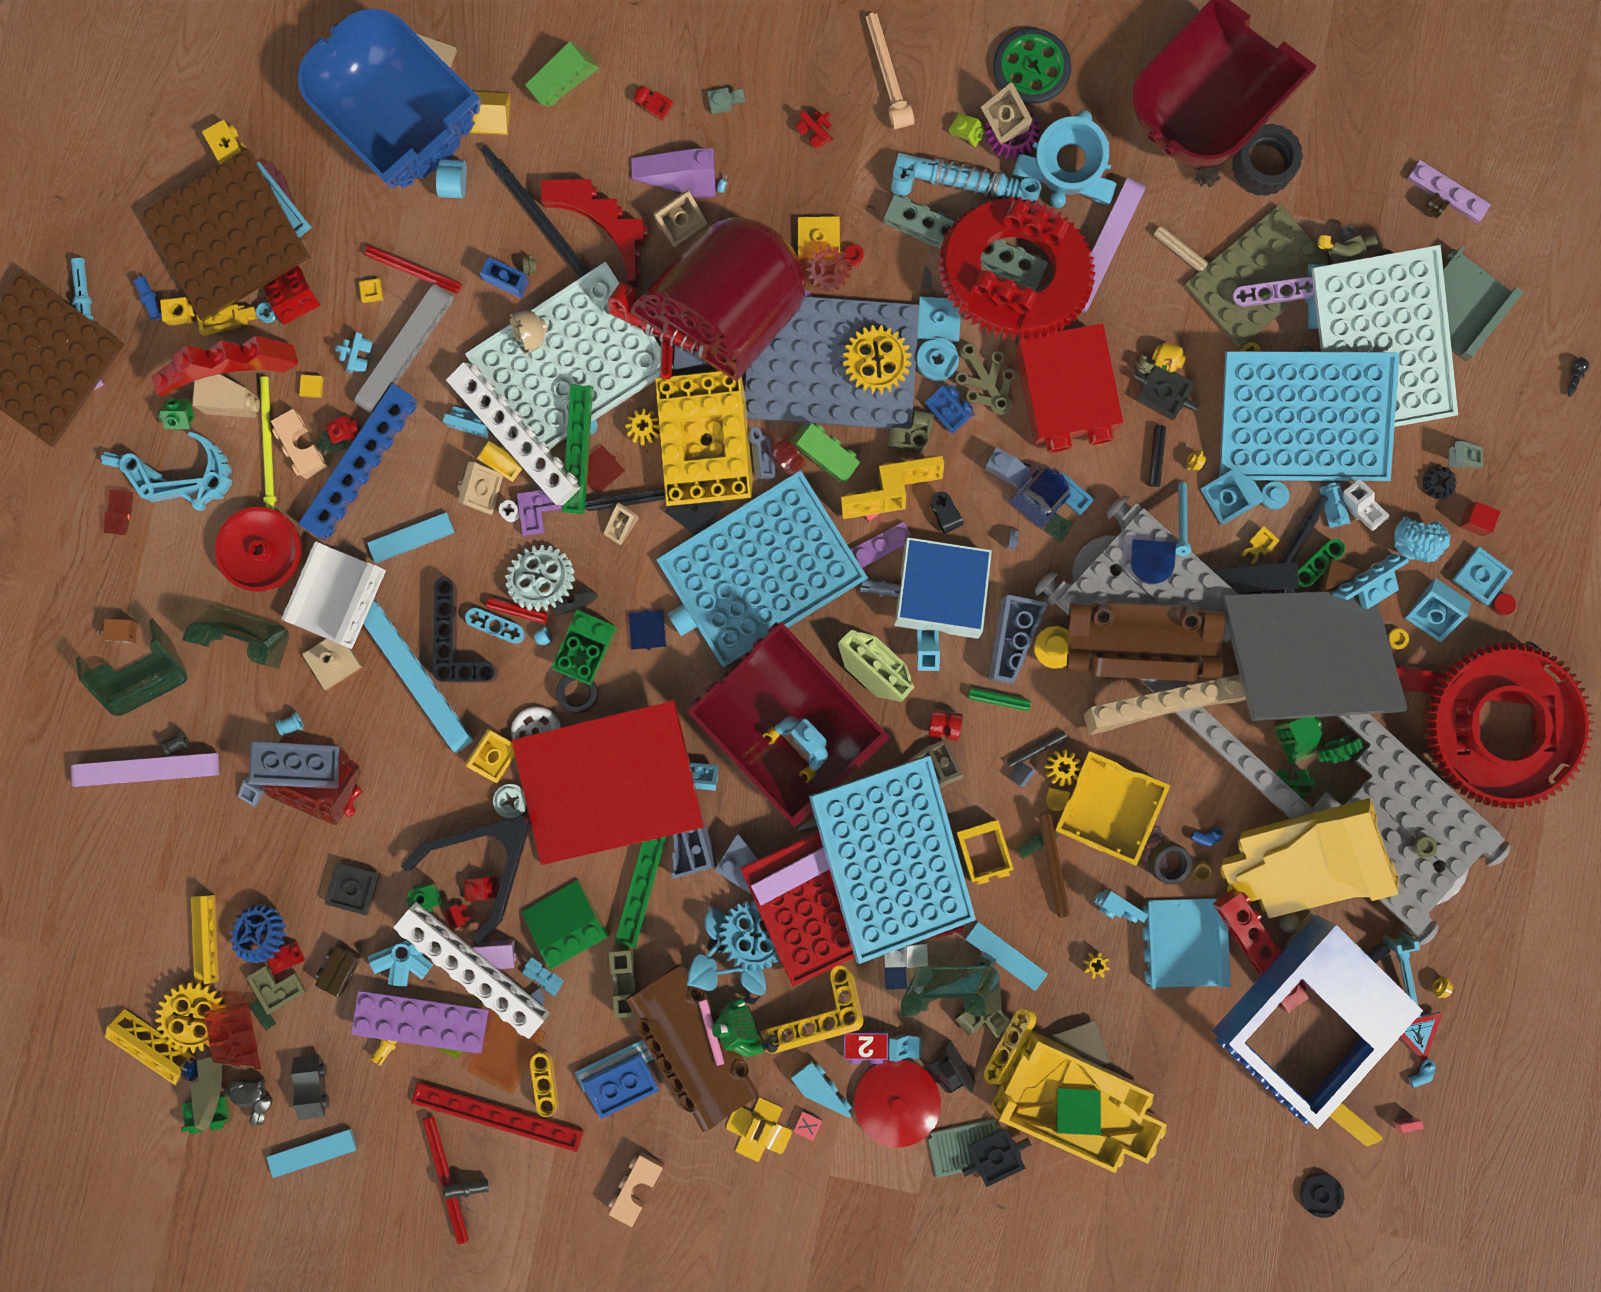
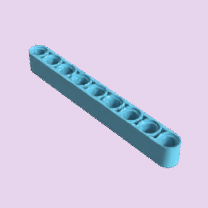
(416, 678)

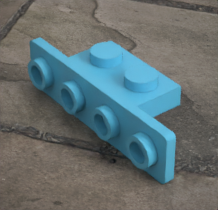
(1374, 583)

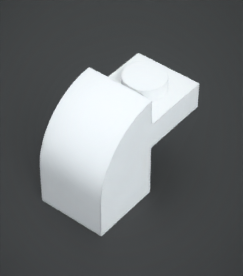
(1361, 504)

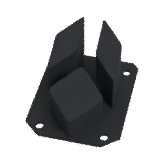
(952, 1070)

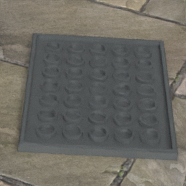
(1312, 656)

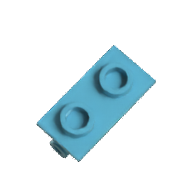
(1335, 506)

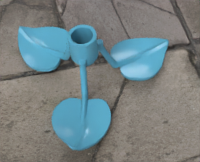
(704, 970)

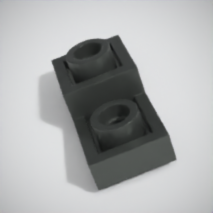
(582, 600)

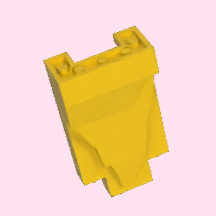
(1313, 860)
(1029, 1104)

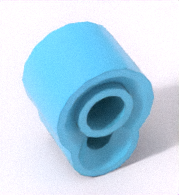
(451, 178)

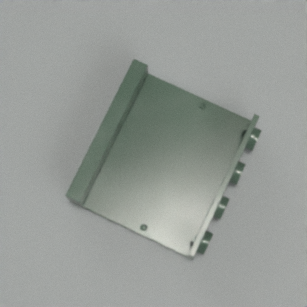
(1473, 302)

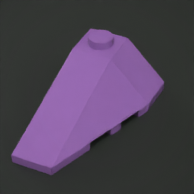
(678, 171)

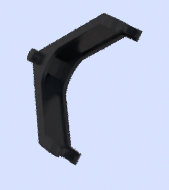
(513, 837)

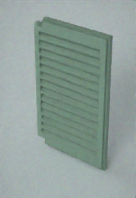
(950, 1148)

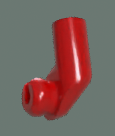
(350, 810)

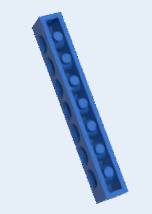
(347, 466)

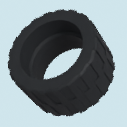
(1284, 142)

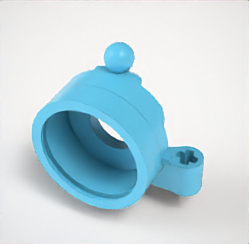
(1077, 131)

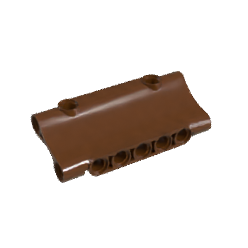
(1145, 641)
(679, 1043)

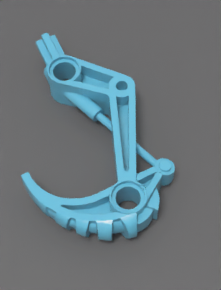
(143, 477)

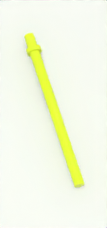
(267, 444)

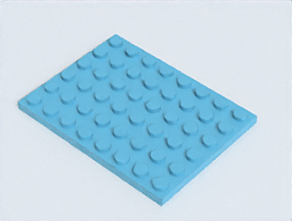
(1309, 415)
(761, 568)
(892, 858)

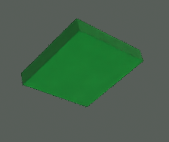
(1078, 1112)

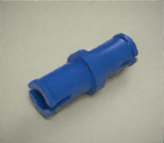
(148, 298)

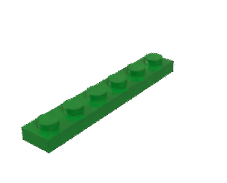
(578, 444)
(639, 892)

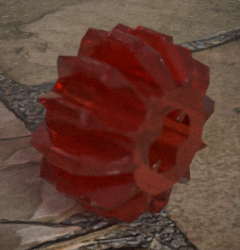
(787, 457)

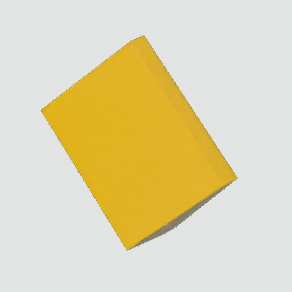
(493, 113)
(491, 756)

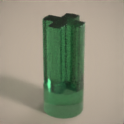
(265, 1020)

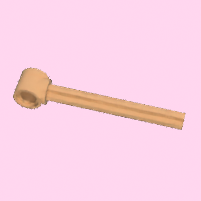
(899, 111)

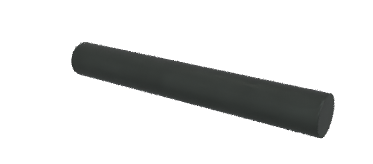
(1037, 749)

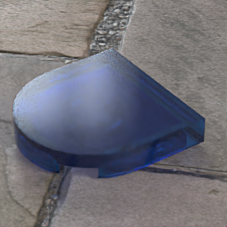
(1152, 560)

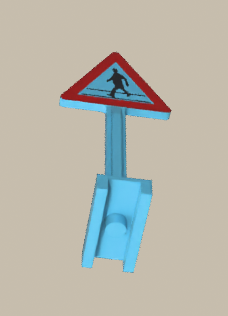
(1422, 1031)

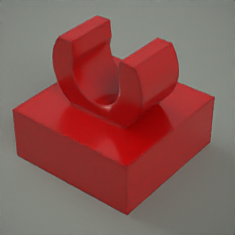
(454, 916)

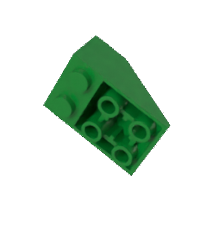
(584, 647)

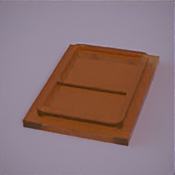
(505, 1055)

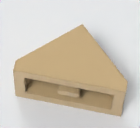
(620, 523)

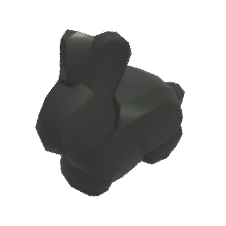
(250, 1094)

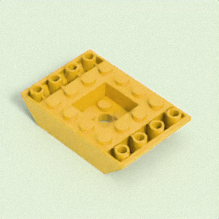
(686, 412)

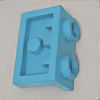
(466, 421)
(705, 776)

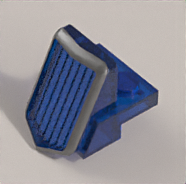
(1042, 496)

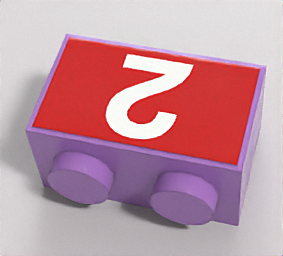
(866, 1046)

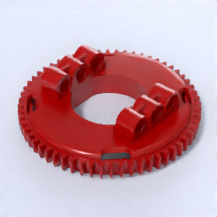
(1557, 725)

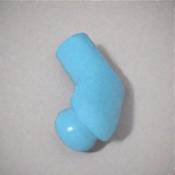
(1425, 1074)

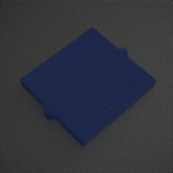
(647, 629)

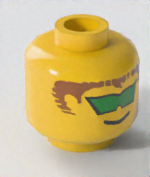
(1169, 357)

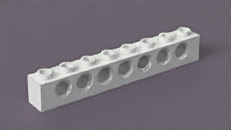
(461, 382)
(469, 959)

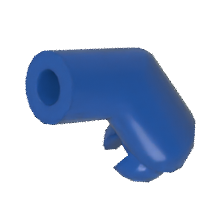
(1208, 839)

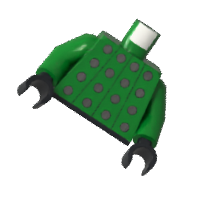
(739, 1030)

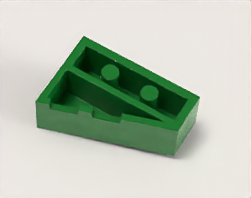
(1299, 737)

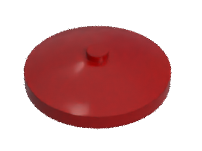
(258, 549)
(897, 1103)

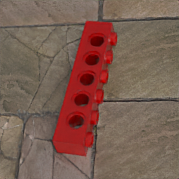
(1227, 908)

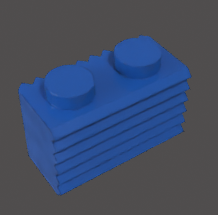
(505, 277)

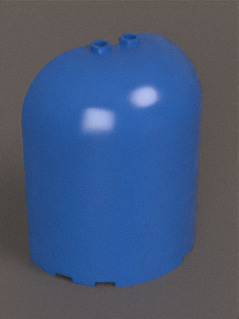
(387, 95)

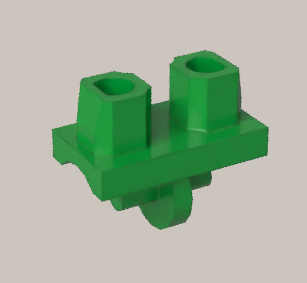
(1301, 784)

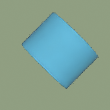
(682, 620)

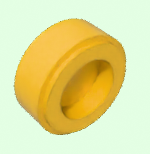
(1398, 638)

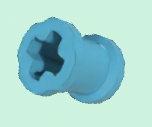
(289, 724)

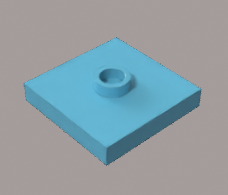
(938, 319)
(1482, 576)

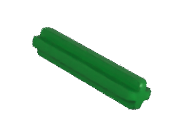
(999, 699)

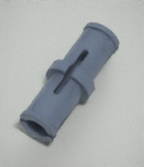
(881, 588)

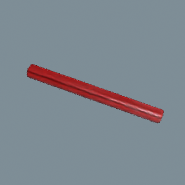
(445, 1178)

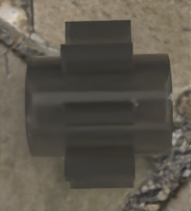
(1210, 178)

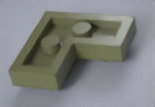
(274, 994)

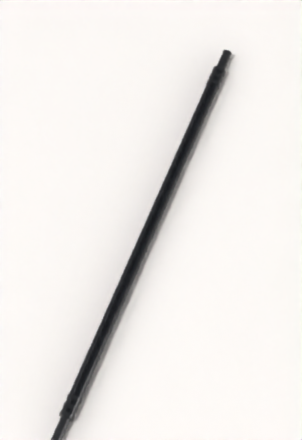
(539, 217)

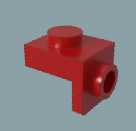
(343, 429)
(480, 888)
(286, 958)

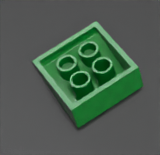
(564, 924)

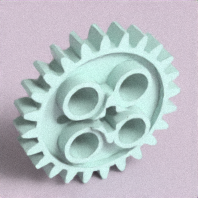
(540, 578)

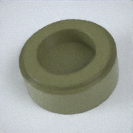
(1425, 846)

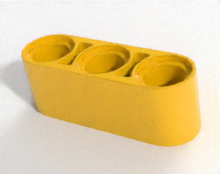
(540, 1093)

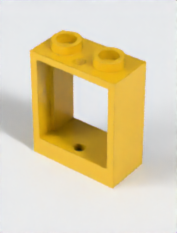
(983, 877)

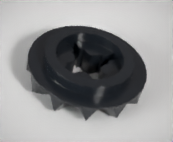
(1430, 478)

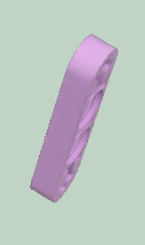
(1274, 288)

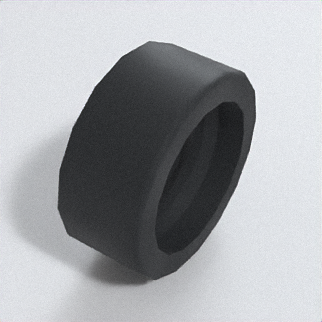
(575, 708)
(1183, 868)

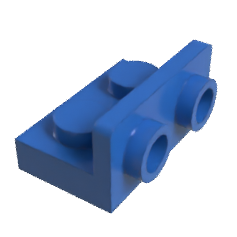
(950, 407)

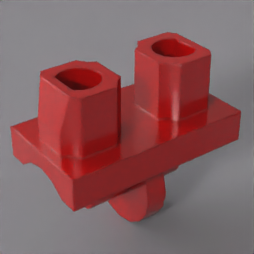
(808, 122)

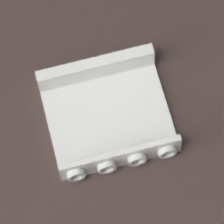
(333, 595)

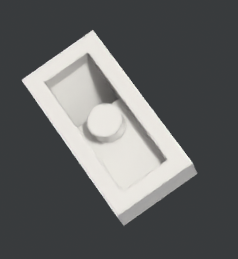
(908, 956)

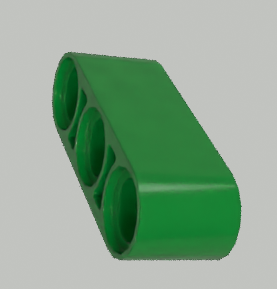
(1325, 556)

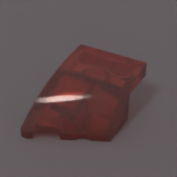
(232, 1036)

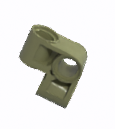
(902, 439)
(996, 1022)

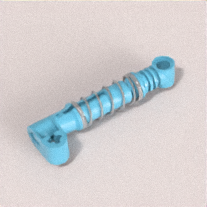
(961, 177)

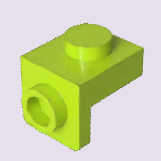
(967, 128)

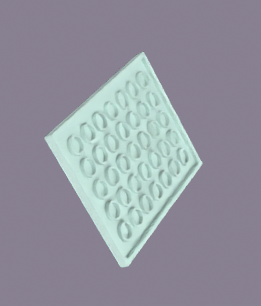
(1393, 307)
(578, 349)

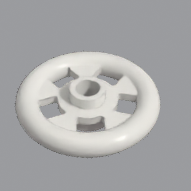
(536, 713)

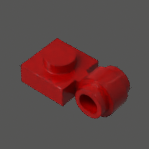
(657, 105)

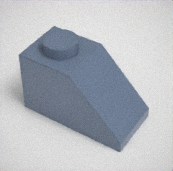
(1007, 468)

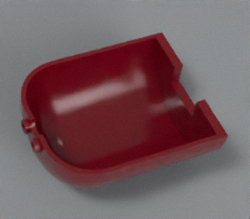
(1215, 86)
(728, 292)

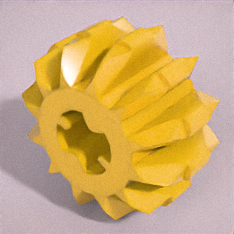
(648, 432)
(1064, 760)

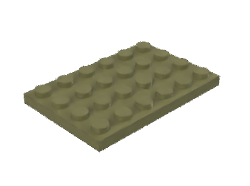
(1266, 253)

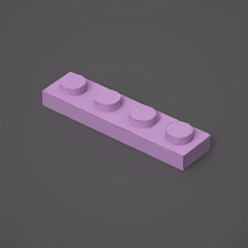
(1460, 198)

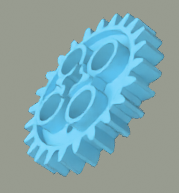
(734, 934)

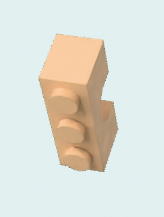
(289, 429)
(626, 1206)

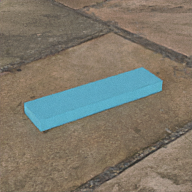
(411, 537)
(1006, 956)
(311, 1153)

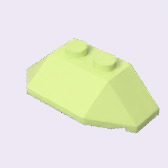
(875, 666)

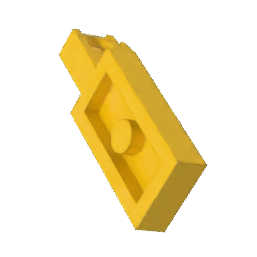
(227, 319)

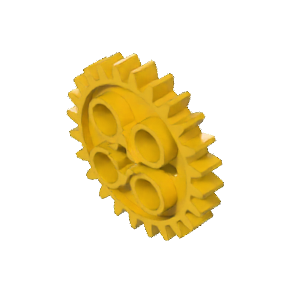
(858, 361)
(195, 997)

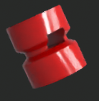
(945, 724)

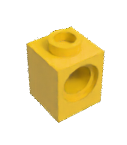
(169, 309)

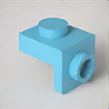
(904, 1046)

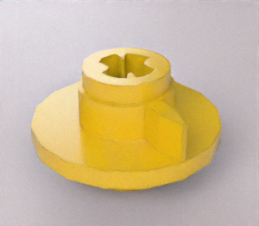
(1052, 647)

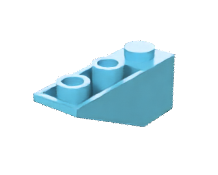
(816, 1087)

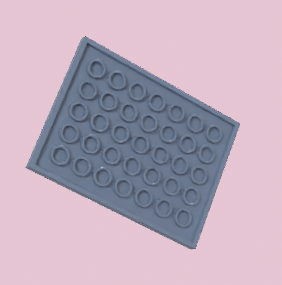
(804, 373)

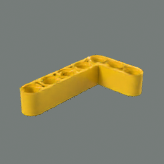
(820, 1022)

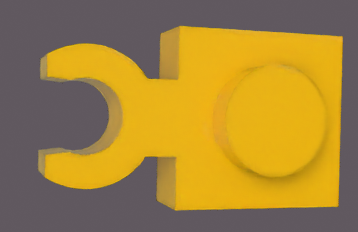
(1261, 543)

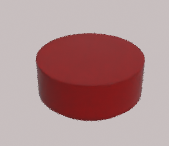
(855, 253)
(1504, 604)

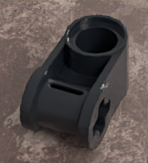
(947, 516)

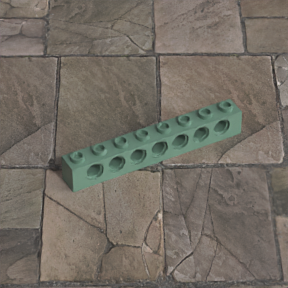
(934, 236)

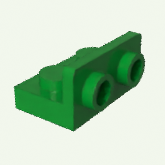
(220, 1116)

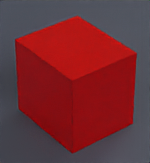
(1480, 519)

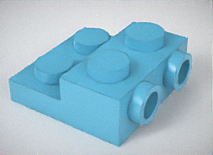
(1114, 905)

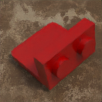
(290, 295)

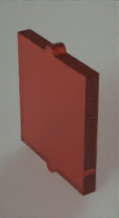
(602, 470)

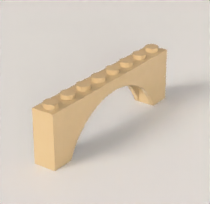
(1128, 711)

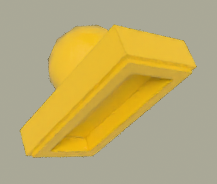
(500, 460)

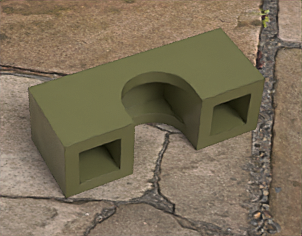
(624, 980)

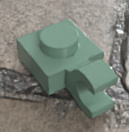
(721, 99)

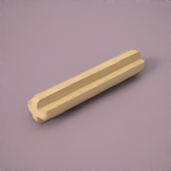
(1180, 248)

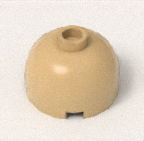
(528, 330)

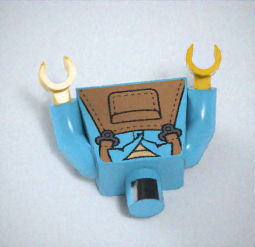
(804, 739)

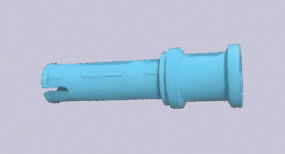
(81, 299)

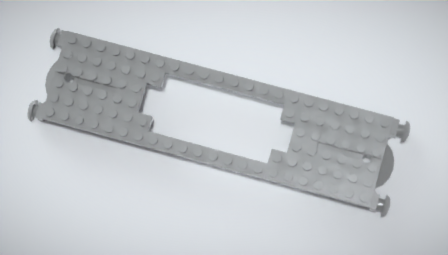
(1401, 787)

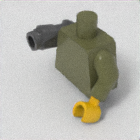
(1350, 249)

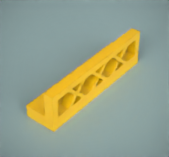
(204, 939)
(142, 1051)

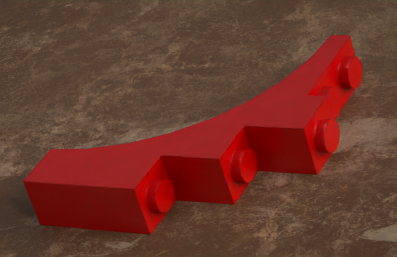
(581, 197)
(224, 357)

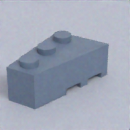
(736, 856)

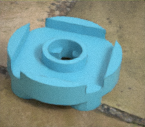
(940, 371)

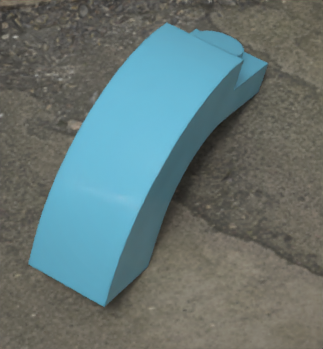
(927, 650)

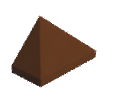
(1335, 574)

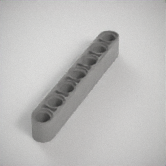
(404, 347)

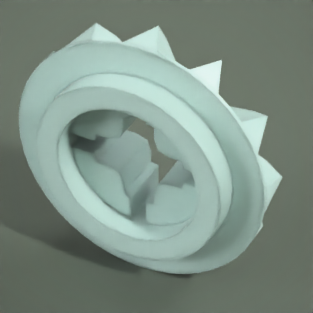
(501, 797)

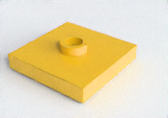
(815, 233)

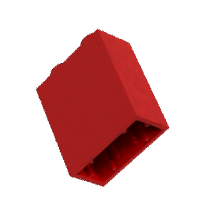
(1069, 387)

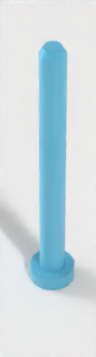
(1183, 548)

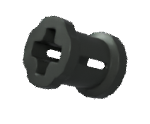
(175, 743)

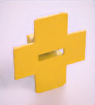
(772, 1136)

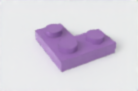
(531, 508)

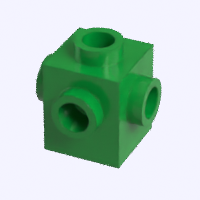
(176, 414)
(430, 894)

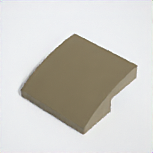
(1085, 1041)

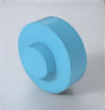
(1275, 495)

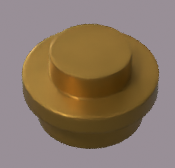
(1201, 872)

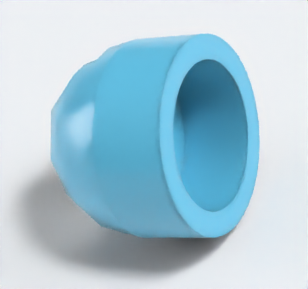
(543, 636)

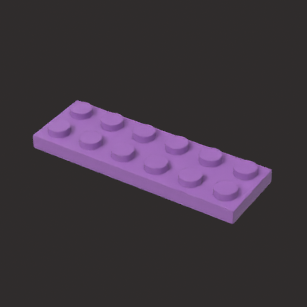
(420, 1021)

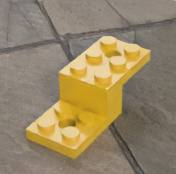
(892, 485)

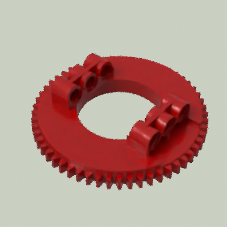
(1000, 302)

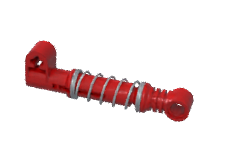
(620, 306)

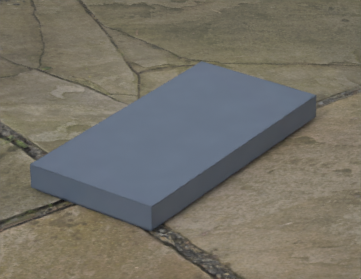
(293, 764)

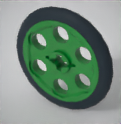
(1041, 40)

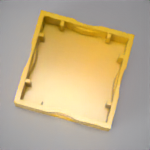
(1112, 808)

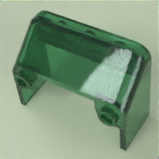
(138, 682)

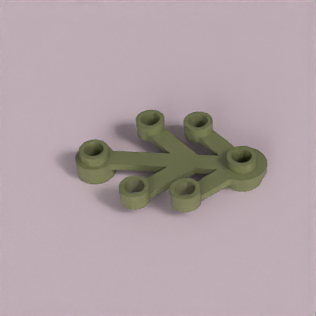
(987, 381)

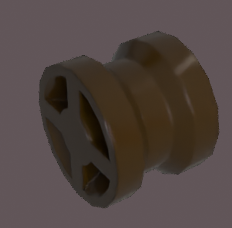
(1436, 205)

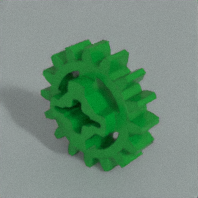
(1339, 748)

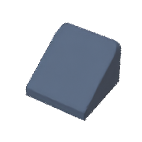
(1022, 775)
(250, 793)

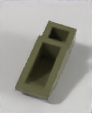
(206, 1092)

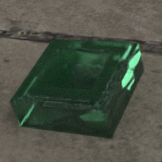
(1058, 527)

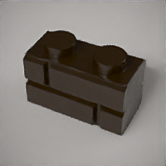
(337, 971)

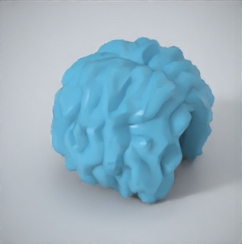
(1421, 541)

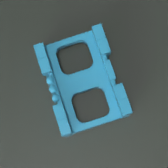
(541, 975)

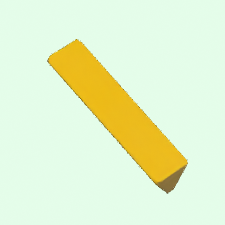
(1355, 1125)

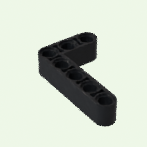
(451, 640)

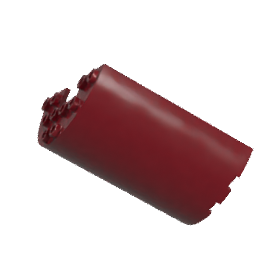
(766, 687)

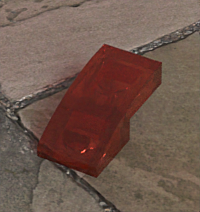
(119, 512)

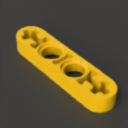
(1012, 1048)

